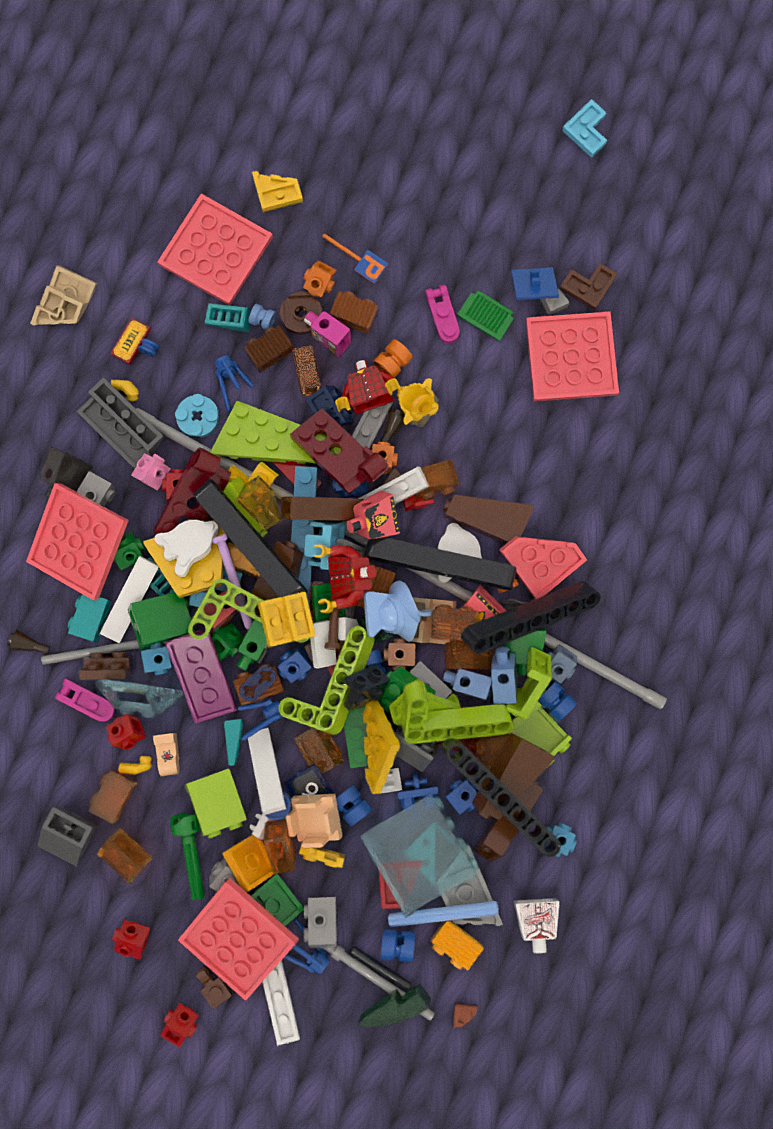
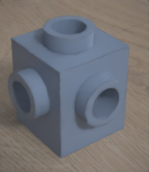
(562, 663)

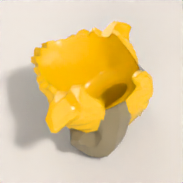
(418, 403)

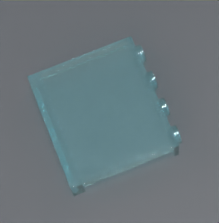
(419, 854)

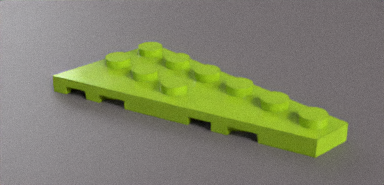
(260, 437)

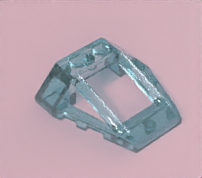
(113, 689)

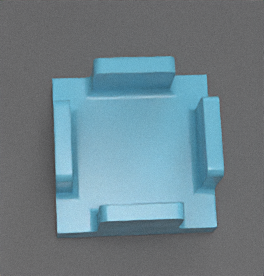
(328, 536)

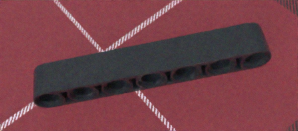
(248, 540)
(441, 562)
(530, 617)
(506, 806)

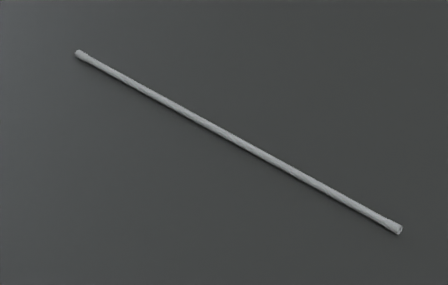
(646, 694)

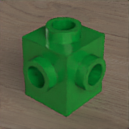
(129, 551)
(227, 641)

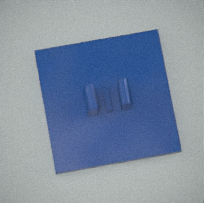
(534, 283)

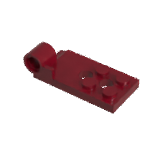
(351, 465)
(198, 470)

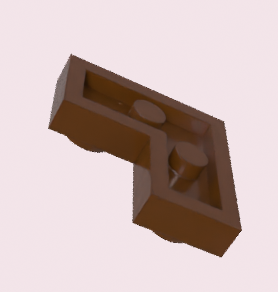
(589, 290)

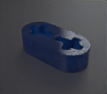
(250, 682)

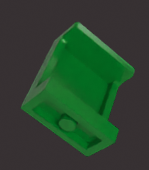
(160, 619)

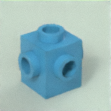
(149, 662)
(569, 842)

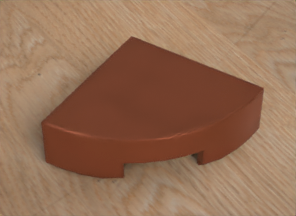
(463, 1014)

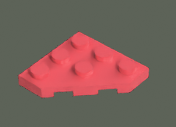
(542, 562)

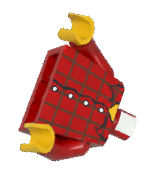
(367, 389)
(348, 576)

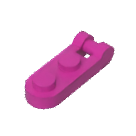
(443, 314)
(86, 701)

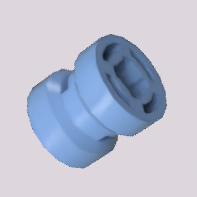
(262, 317)

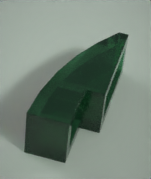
(396, 1008)

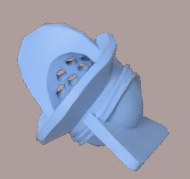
(393, 612)

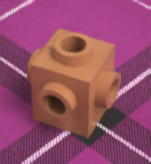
(408, 651)

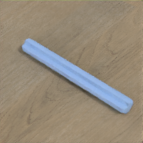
(444, 914)

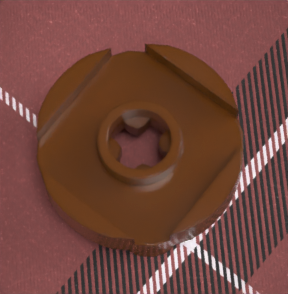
(291, 305)

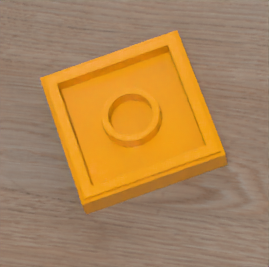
(249, 862)

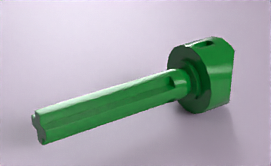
(187, 828)

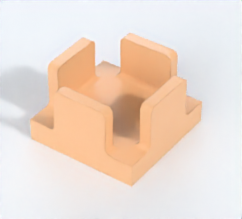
(314, 820)

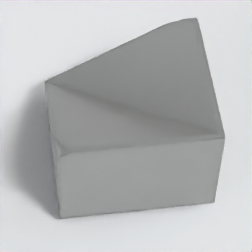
(554, 305)

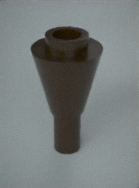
(393, 423)
(20, 642)

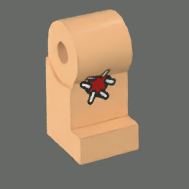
(167, 754)

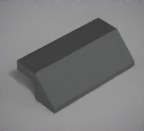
(120, 423)

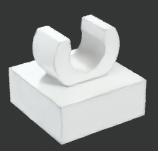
(393, 781)
(258, 830)

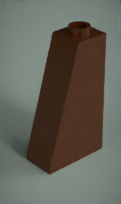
(318, 508)
(489, 517)
(291, 557)
(516, 769)
(501, 832)

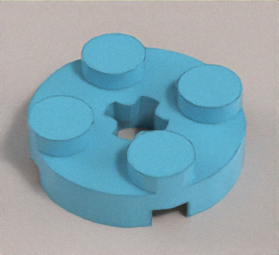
(197, 428)

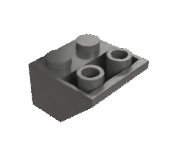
(418, 754)
(66, 834)

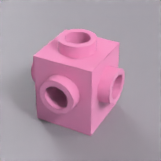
(151, 470)

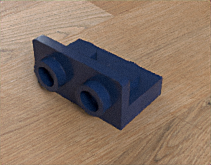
(325, 399)

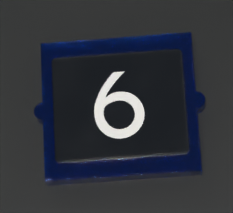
(308, 782)

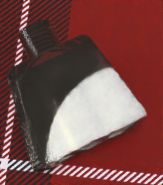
(63, 469)

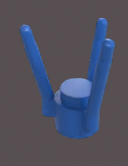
(227, 368)
(271, 714)
(316, 960)

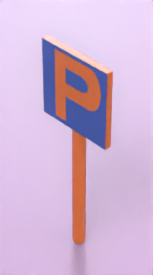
(369, 265)

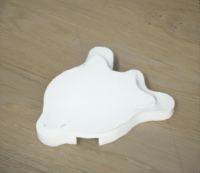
(460, 542)
(187, 543)

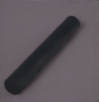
(380, 968)

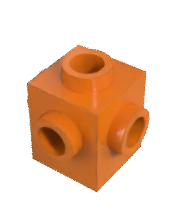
(319, 279)
(384, 448)

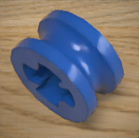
(148, 347)

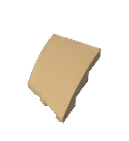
(64, 298)
(423, 630)

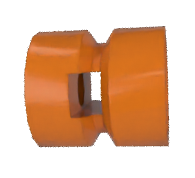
(395, 357)

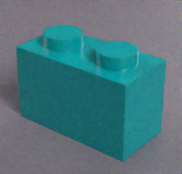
(89, 618)

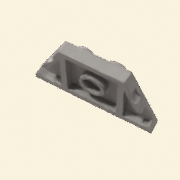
(470, 892)

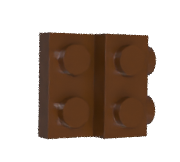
(106, 667)

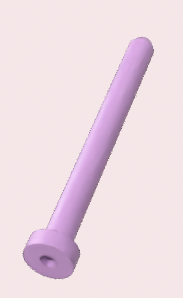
(220, 540)

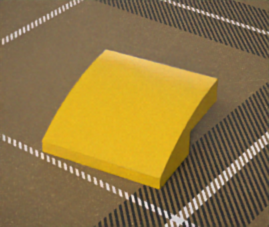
(286, 619)

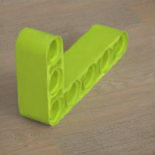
(219, 601)
(335, 688)
(459, 723)

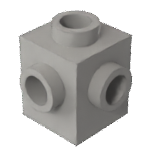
(220, 874)

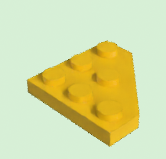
(379, 746)

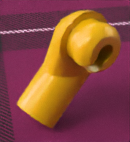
(127, 387)
(136, 768)

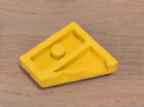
(276, 191)
(331, 858)

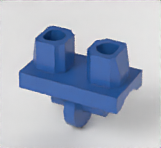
(407, 796)

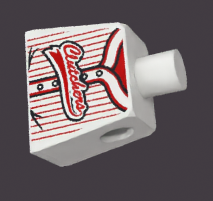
(537, 921)

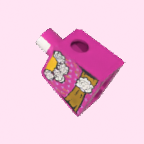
(329, 332)

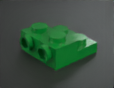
(396, 686)
(277, 900)

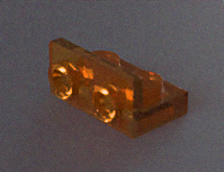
(319, 749)

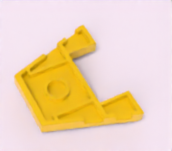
(200, 574)

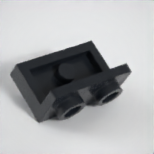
(365, 687)

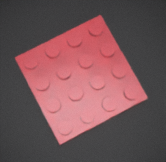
(215, 249)
(572, 356)
(77, 541)
(238, 939)

